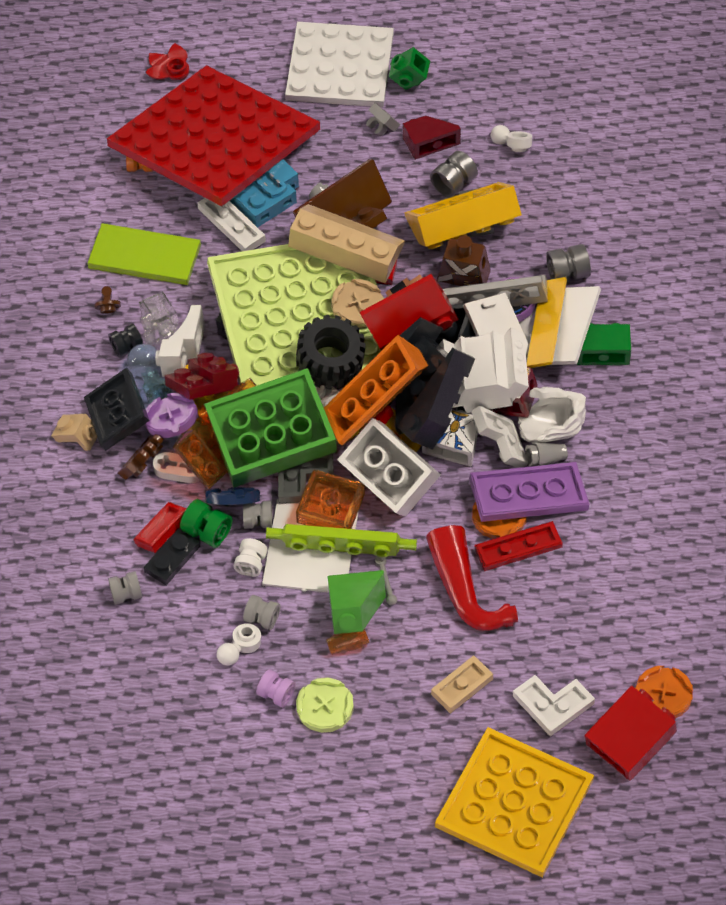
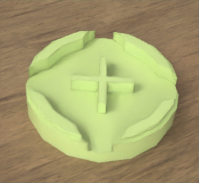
(324, 705)

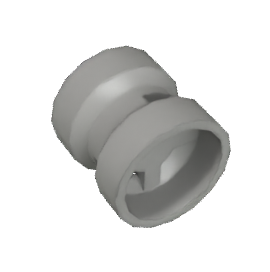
(257, 515)
(125, 588)
(261, 612)

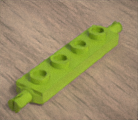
(341, 540)

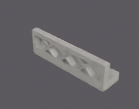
(519, 291)

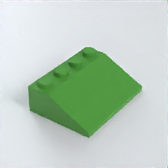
(271, 427)

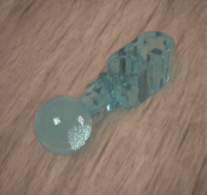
(143, 364)

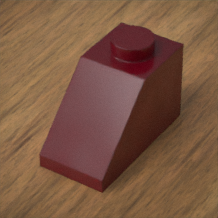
(430, 135)

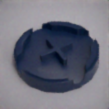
(232, 496)

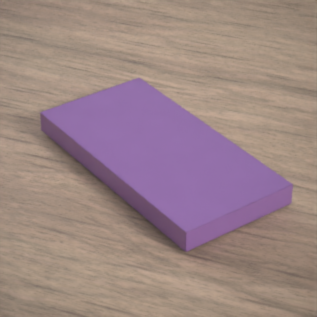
(528, 491)

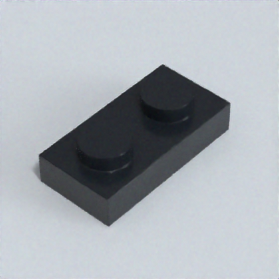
(172, 556)

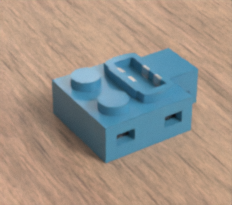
(268, 194)

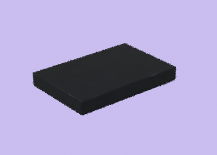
(116, 409)

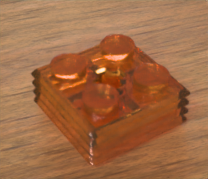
(320, 492)

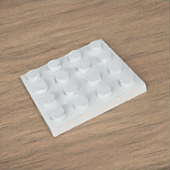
(339, 64)

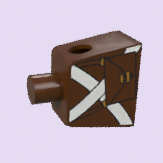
(464, 263)

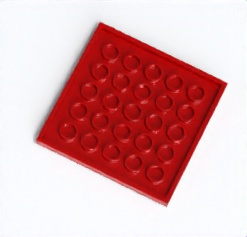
(213, 135)

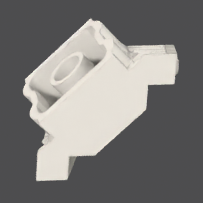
(497, 372)

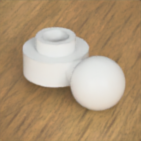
(517, 140)
(229, 652)

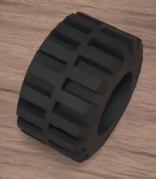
(334, 334)

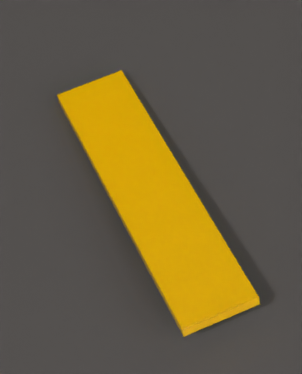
(546, 325)

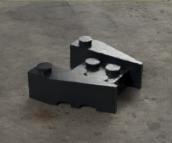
(435, 387)

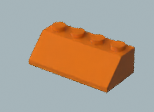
(374, 388)

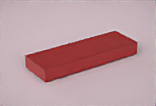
(518, 546)

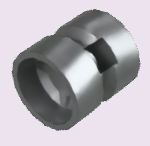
(453, 174)
(569, 263)

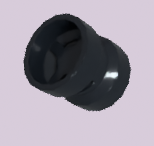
(125, 340)

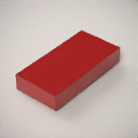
(160, 527)

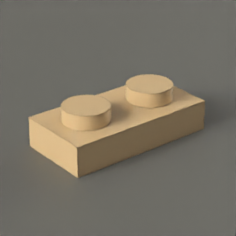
(462, 684)

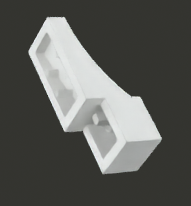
(183, 343)

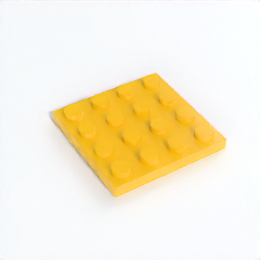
(514, 801)

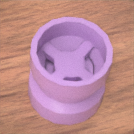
(276, 688)

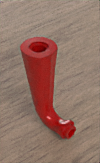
(452, 561)

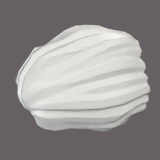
(554, 416)

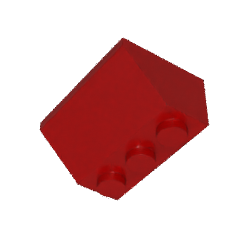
(403, 308)

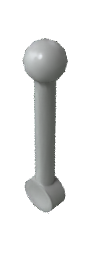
(391, 599)

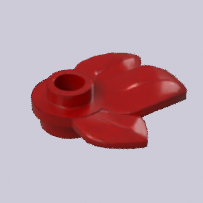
(169, 65)

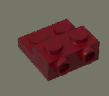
(204, 377)

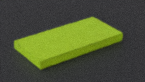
(144, 254)

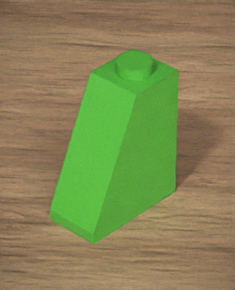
(355, 599)

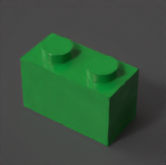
(606, 345)

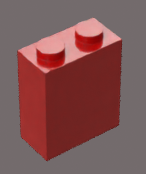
(631, 732)

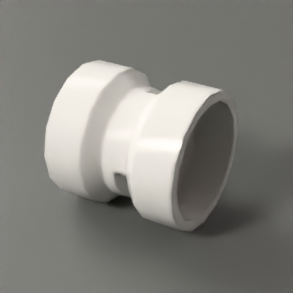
(250, 557)

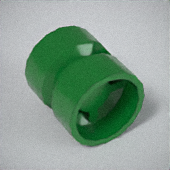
(204, 522)

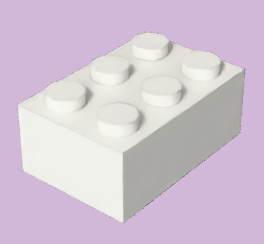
(389, 467)

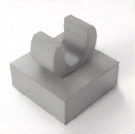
(383, 119)

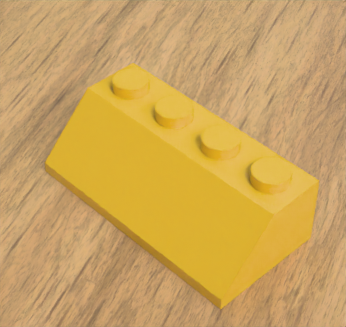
(464, 214)

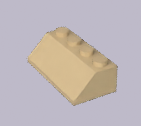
(345, 242)

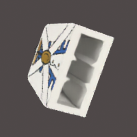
(459, 439)

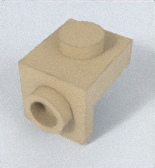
(75, 429)

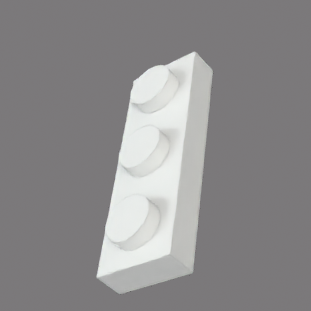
(233, 224)

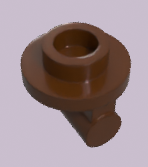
(107, 305)

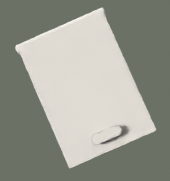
(495, 316)

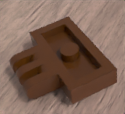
(136, 464)

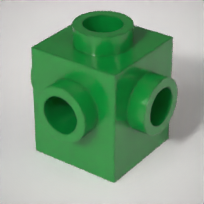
(409, 68)

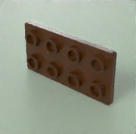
(355, 196)

